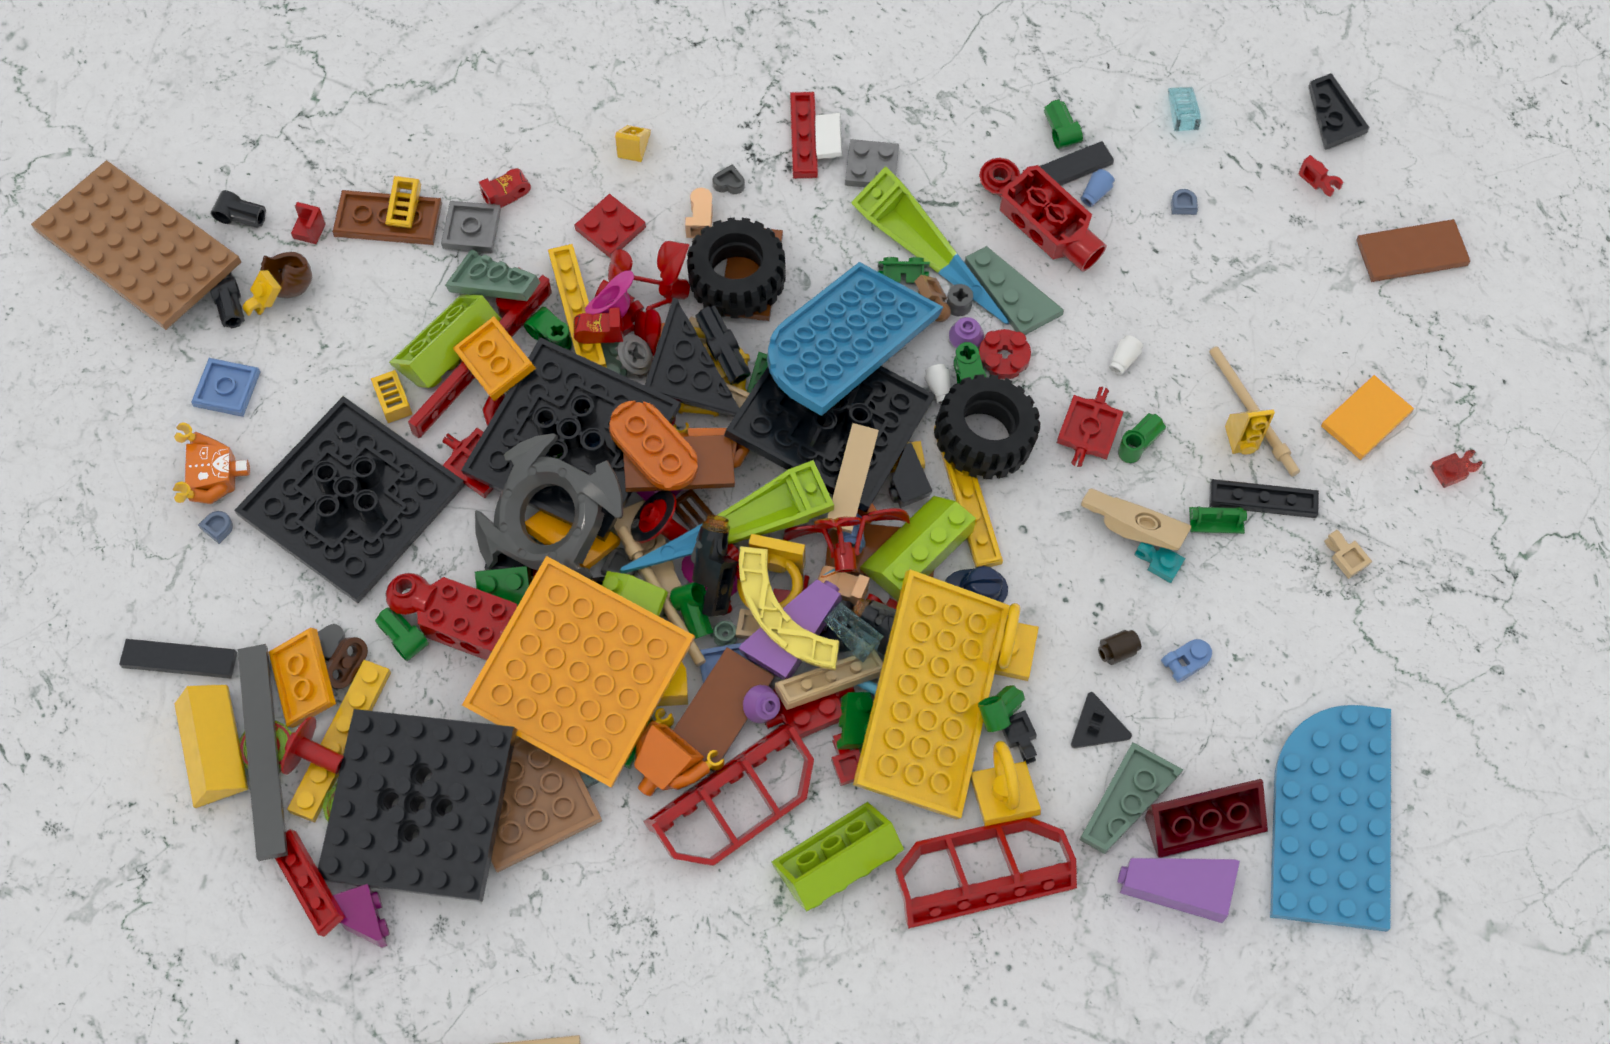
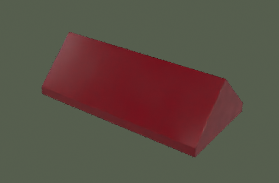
(1207, 818)

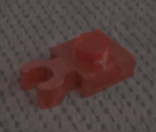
(1454, 469)

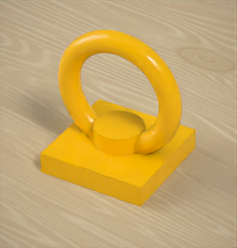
(782, 557)
(1016, 647)
(1005, 790)

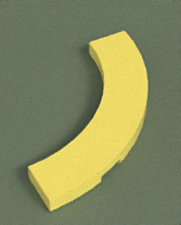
(774, 620)

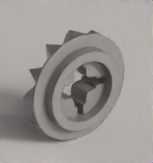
(640, 351)

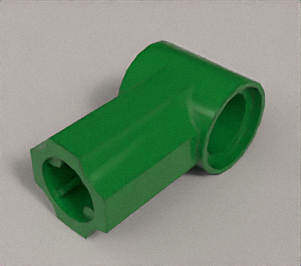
(1064, 130)
(1141, 437)
(689, 601)
(404, 637)
(999, 708)

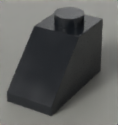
(909, 480)

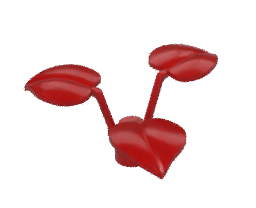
(669, 262)
(845, 554)

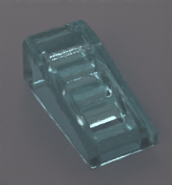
(1180, 122)
(868, 636)

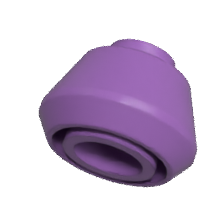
(966, 330)
(761, 704)

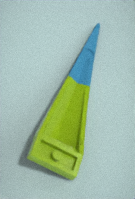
(900, 216)
(778, 505)

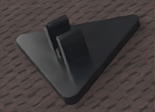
(1098, 725)

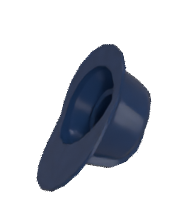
(982, 581)

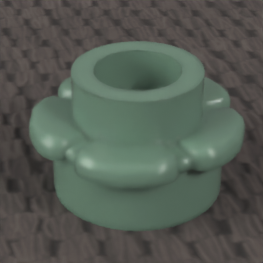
(720, 628)

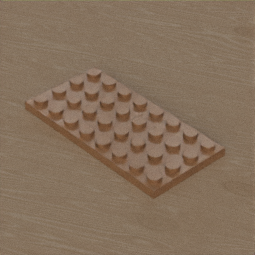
(136, 244)

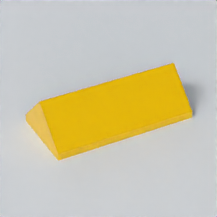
(210, 743)

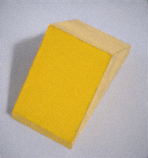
(632, 142)

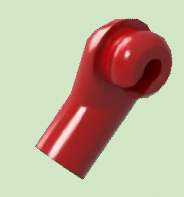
(491, 407)

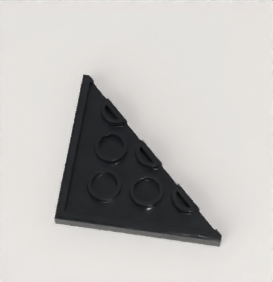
(685, 368)

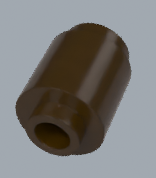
(1119, 646)

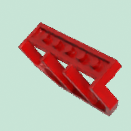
(732, 772)
(990, 893)

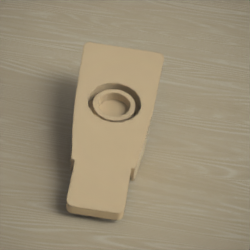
(1137, 521)
(664, 571)

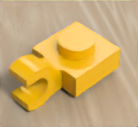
(265, 292)

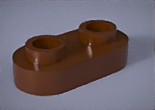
(346, 665)

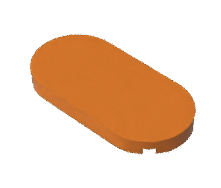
(653, 445)

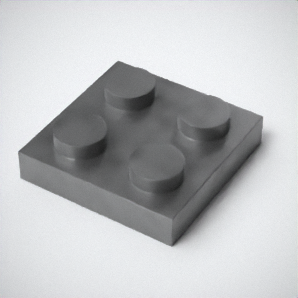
(868, 159)
(471, 226)

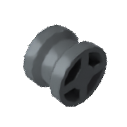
(960, 306)

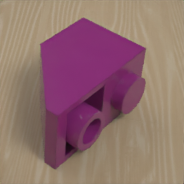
(362, 915)

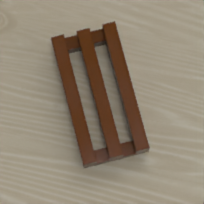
(699, 503)

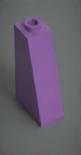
(807, 611)
(1185, 885)

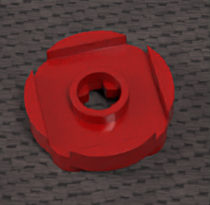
(1005, 340)

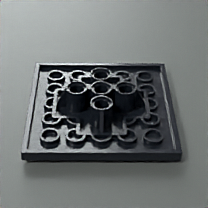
(557, 391)
(794, 434)
(352, 543)
(390, 760)

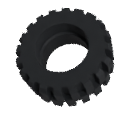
(731, 240)
(993, 398)

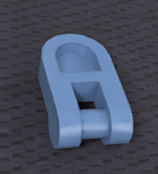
(1194, 653)

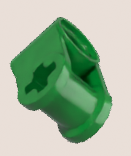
(549, 327)
(967, 361)

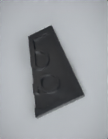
(1335, 112)

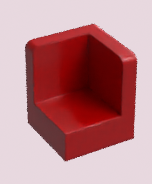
(309, 223)

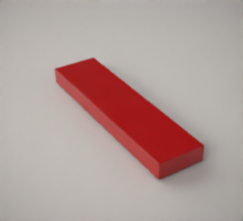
(803, 135)
(309, 886)

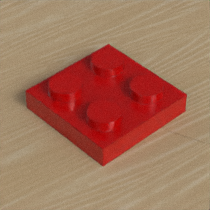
(610, 225)

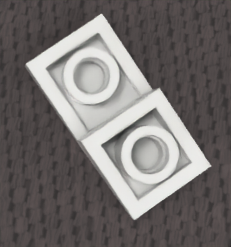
(828, 136)

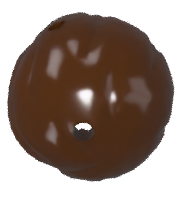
(290, 271)

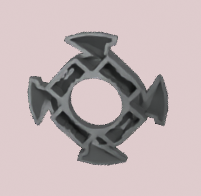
(528, 476)

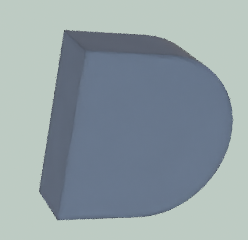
(1184, 203)
(217, 525)

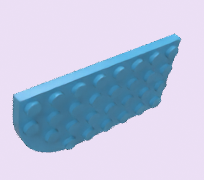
(845, 336)
(1334, 820)

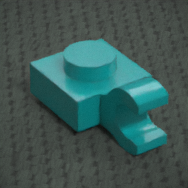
(1163, 562)

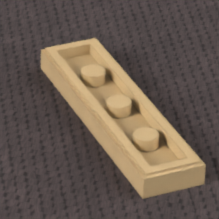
(853, 473)
(823, 681)

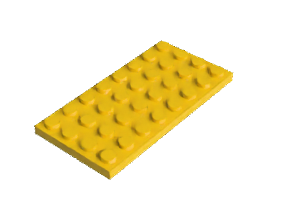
(928, 695)

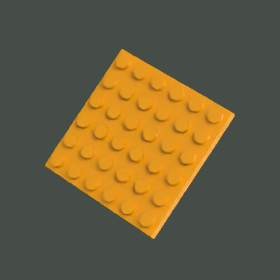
(579, 671)

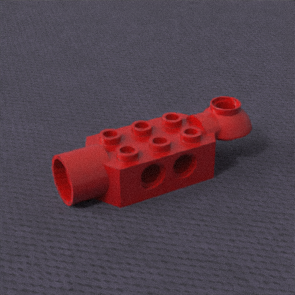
(1043, 211)
(452, 612)

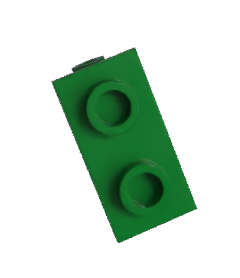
(913, 268)
(1217, 520)

